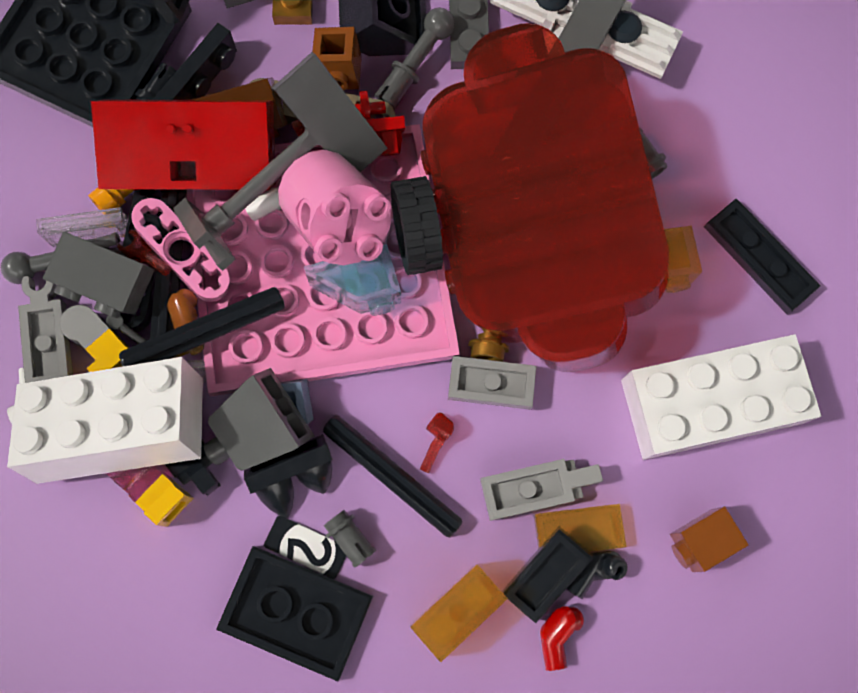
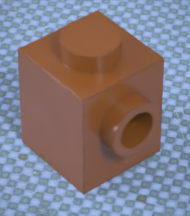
(340, 54)

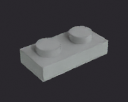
(492, 382)

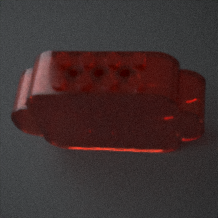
(545, 197)

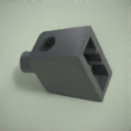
(256, 424)

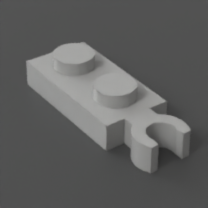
(44, 346)

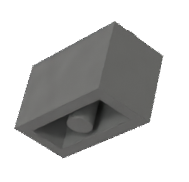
(98, 274)

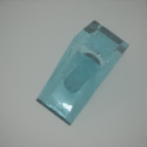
(360, 285)

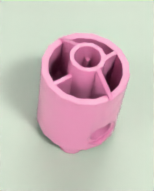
(335, 208)

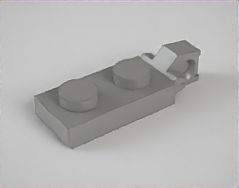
(536, 487)

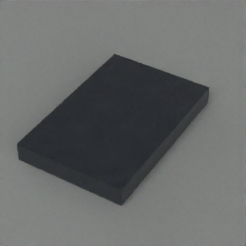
(295, 613)

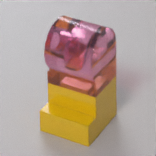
(153, 492)

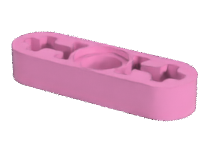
(152, 234)

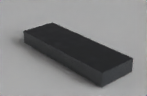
(762, 256)

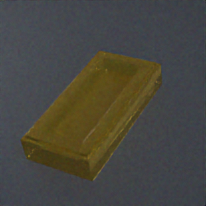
(592, 527)

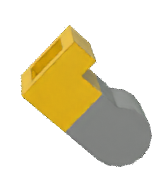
(91, 332)

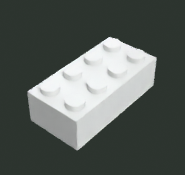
(719, 396)
(107, 421)

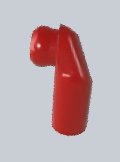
(556, 632)

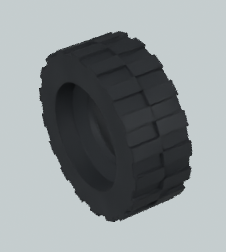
(417, 225)

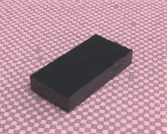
(547, 574)

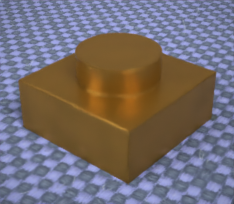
(292, 12)

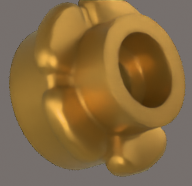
(488, 348)

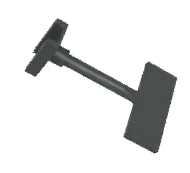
(328, 121)

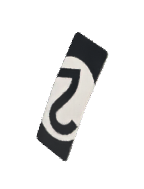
(305, 547)

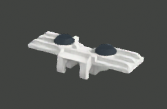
(632, 38)

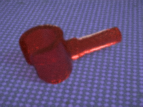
(141, 251)
(442, 429)

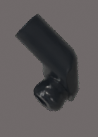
(602, 566)

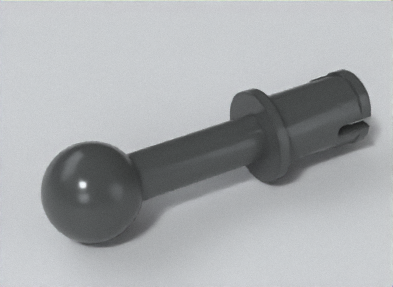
(438, 26)
(19, 264)

